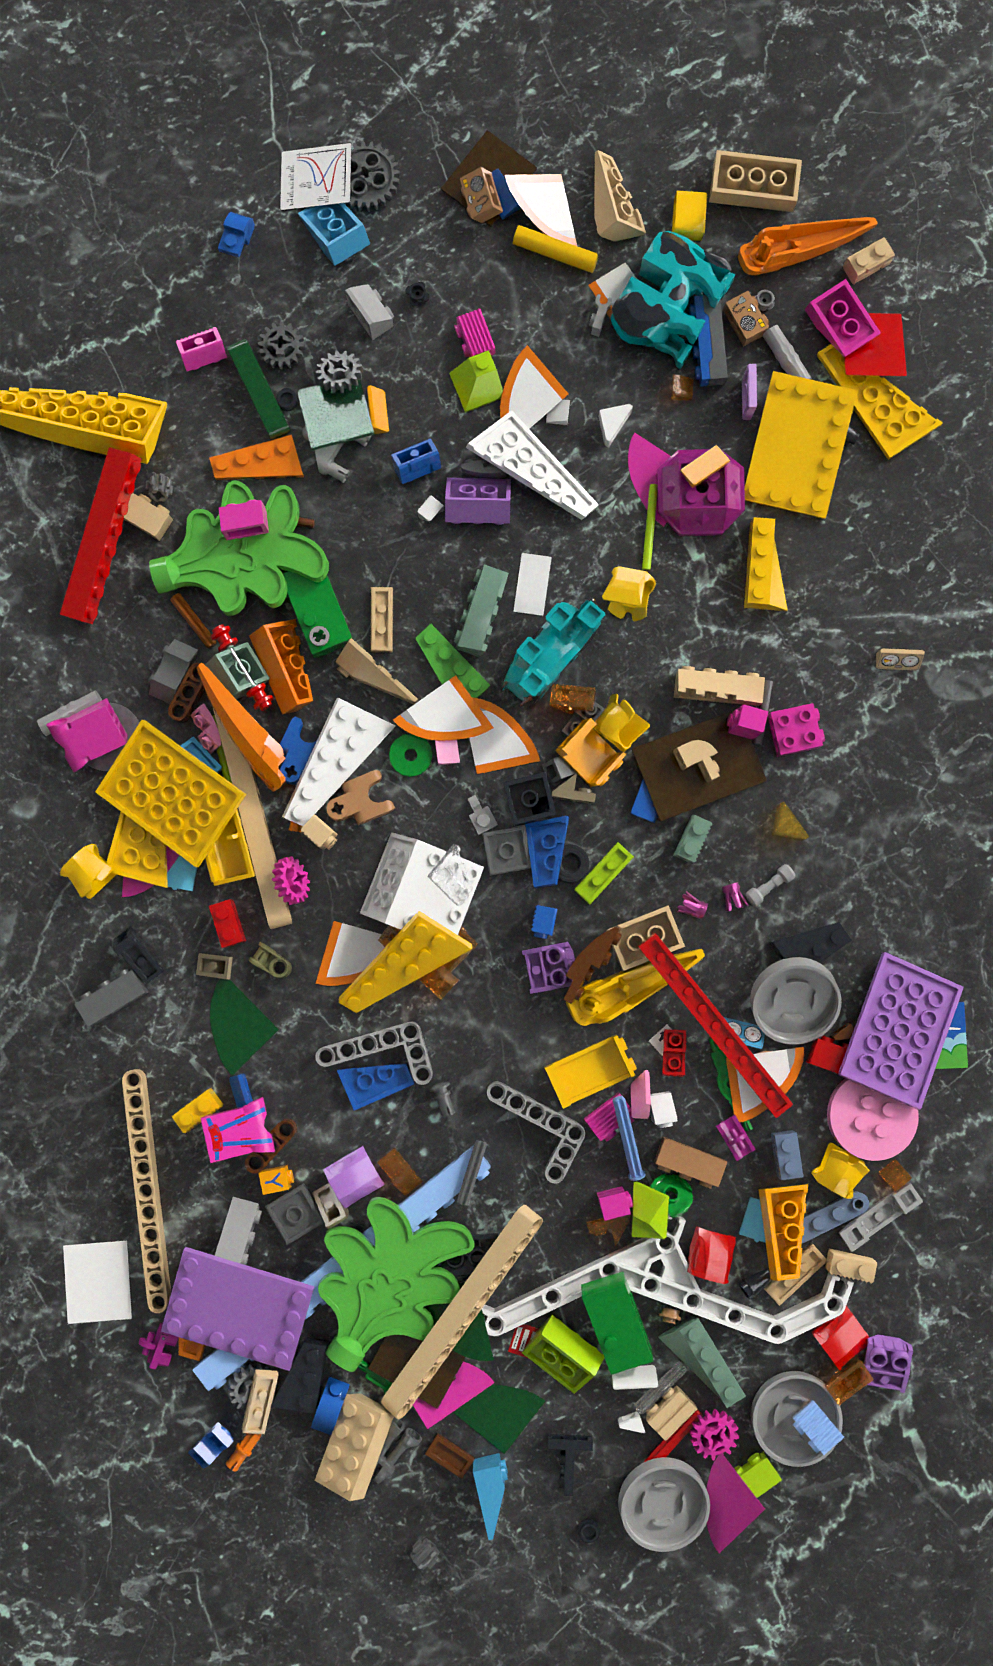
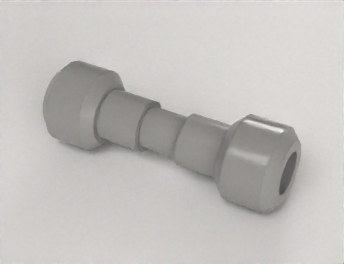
(784, 874)

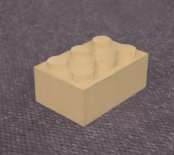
(639, 929)

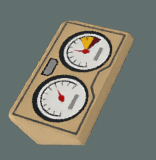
(899, 659)

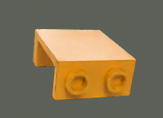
(590, 754)

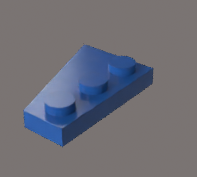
(546, 848)
(373, 1083)

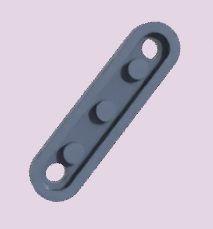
(833, 1215)

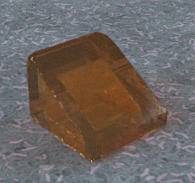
(681, 388)
(895, 1175)

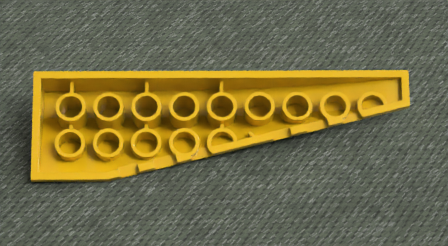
(85, 420)

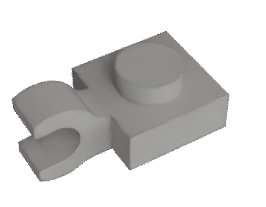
(597, 320)
(481, 818)

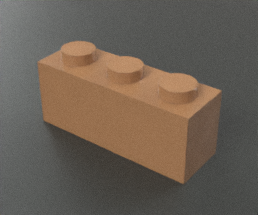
(690, 1162)

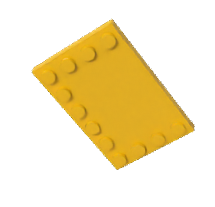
(799, 444)
(170, 793)

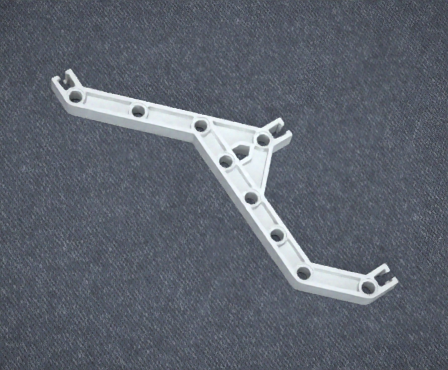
(673, 1288)

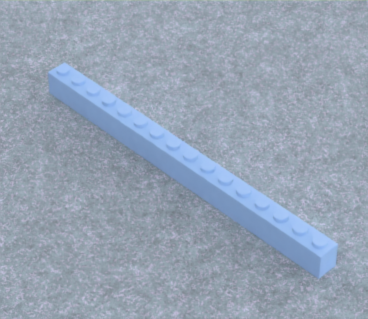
(418, 1207)

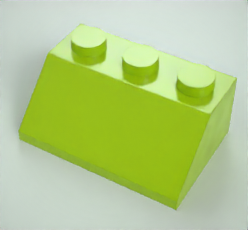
(563, 1354)

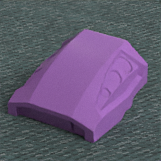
(549, 966)
(353, 1177)
(888, 1362)

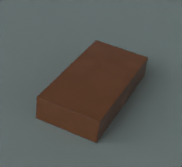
(449, 1455)

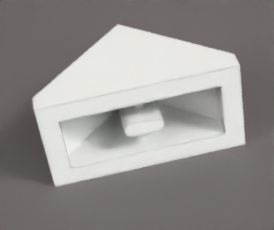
(612, 421)

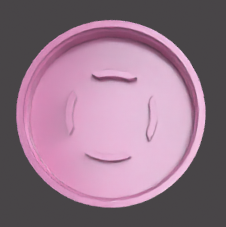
(869, 1122)

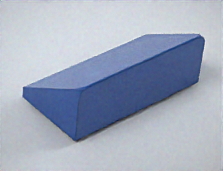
(507, 201)
(643, 805)
(240, 1090)

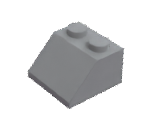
(369, 310)

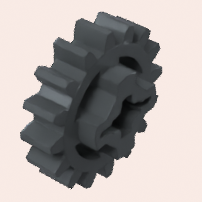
(289, 346)
(339, 371)
(241, 1385)

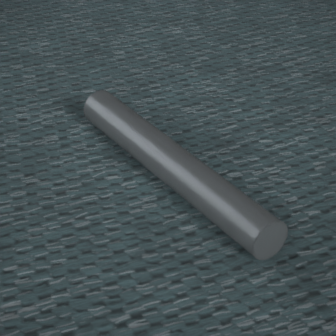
(764, 706)

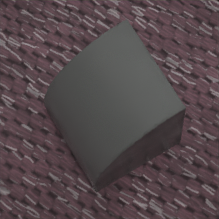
(557, 770)

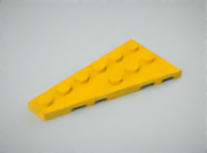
(881, 406)
(138, 853)
(409, 956)

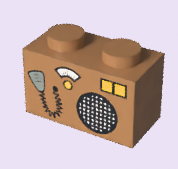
(481, 195)
(746, 318)

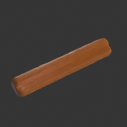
(193, 620)

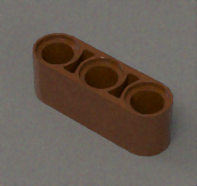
(188, 703)
(280, 1140)

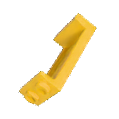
(590, 1070)

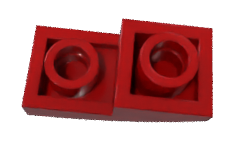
(674, 1053)

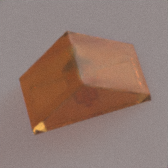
(848, 1381)

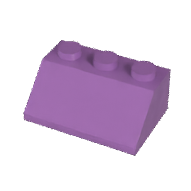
(477, 500)

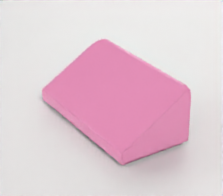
(447, 752)
(640, 1096)

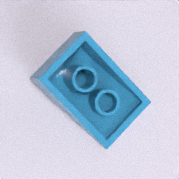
(335, 230)
(490, 1479)

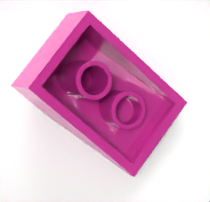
(842, 318)

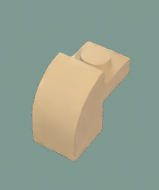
(701, 753)

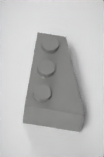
(238, 1230)

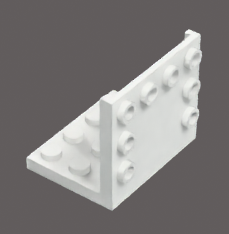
(404, 889)

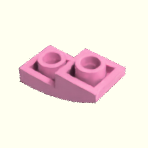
(210, 736)

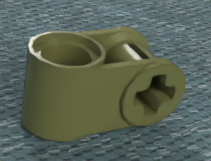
(267, 959)

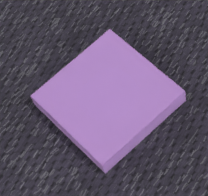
(749, 392)

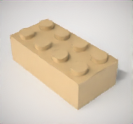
(755, 181)
(354, 1447)

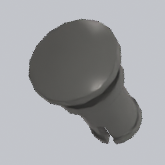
(443, 1098)

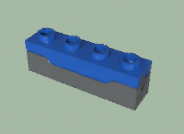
(709, 344)

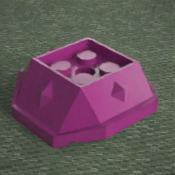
(696, 512)

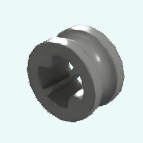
(315, 630)

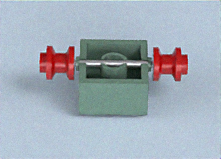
(239, 669)

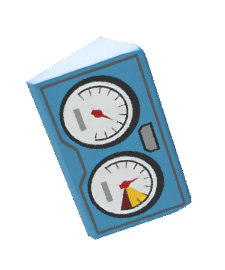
(748, 1033)

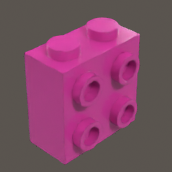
(796, 729)

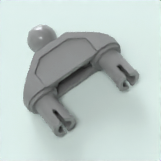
(326, 456)

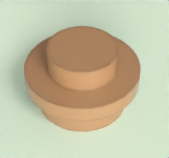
(670, 1315)

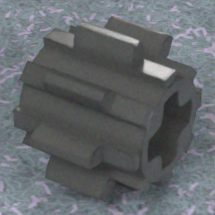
(159, 487)
(424, 1554)

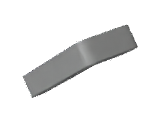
(380, 1045)
(543, 1121)

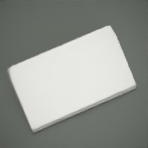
(636, 1378)

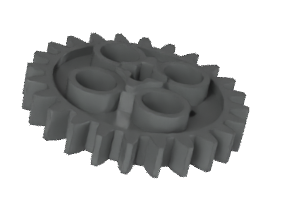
(372, 193)

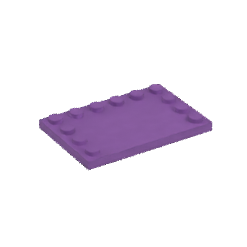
(900, 1031)
(237, 1308)

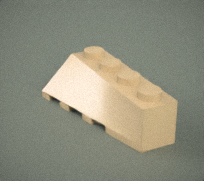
(719, 687)

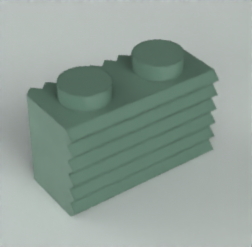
(692, 839)

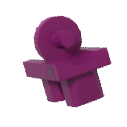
(735, 1137)
(157, 1356)

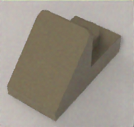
(567, 792)
(214, 966)
(329, 1206)

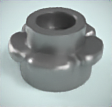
(768, 296)

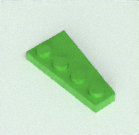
(449, 662)

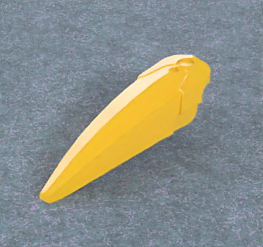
(623, 990)

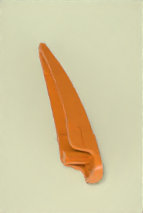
(798, 242)
(248, 736)

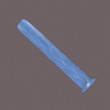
(628, 1140)

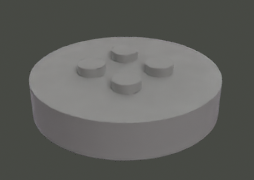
(795, 1000)
(774, 1412)
(664, 1504)

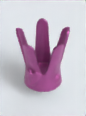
(733, 891)
(694, 906)

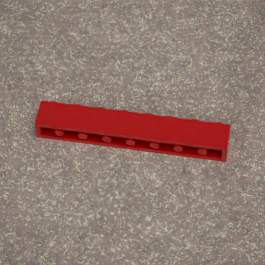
(101, 535)

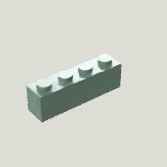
(481, 610)
(696, 1349)

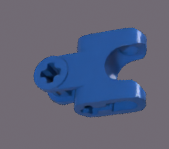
(295, 751)

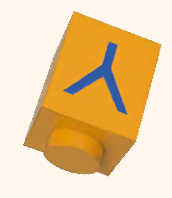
(276, 1179)

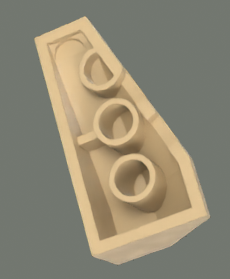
(613, 210)
(361, 667)

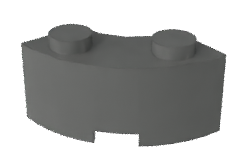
(172, 670)

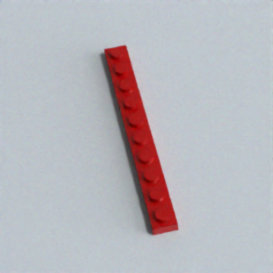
(715, 1025)

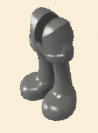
(409, 1439)

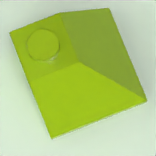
(477, 381)

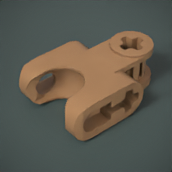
(357, 802)

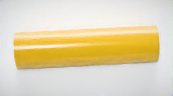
(555, 249)

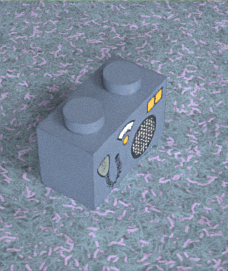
(787, 1155)

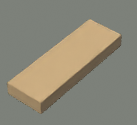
(381, 619)
(810, 1262)
(259, 1401)

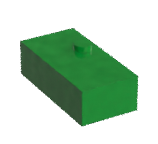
(318, 606)
(617, 1323)

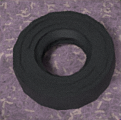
(583, 867)

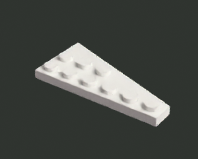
(521, 455)
(340, 749)

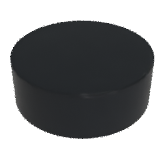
(287, 399)

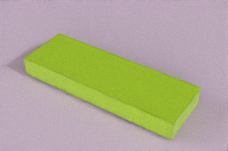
(603, 873)

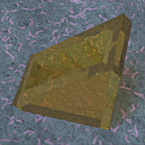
(787, 825)

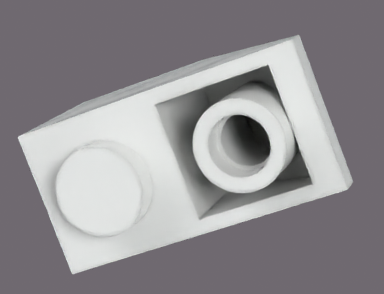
(662, 1109)

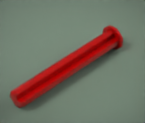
(667, 1446)

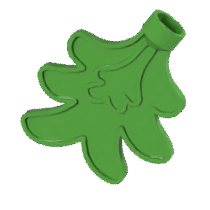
(245, 563)
(388, 1282)

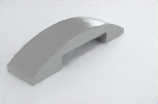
(879, 1215)

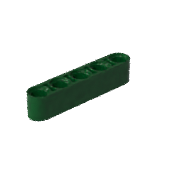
(258, 389)

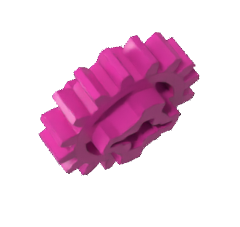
(290, 880)
(713, 1428)

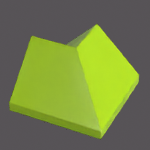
(649, 1212)

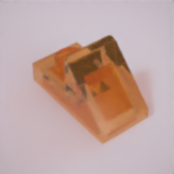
(572, 697)
(399, 1171)
(616, 1225)

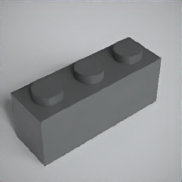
(110, 997)

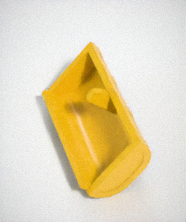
(229, 855)

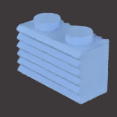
(817, 1427)

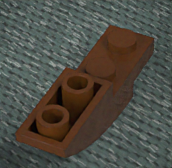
(595, 955)

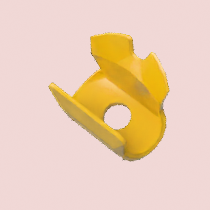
(629, 592)
(620, 724)
(88, 871)
(840, 1171)

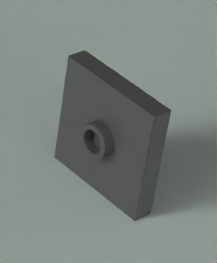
(507, 850)
(295, 1214)

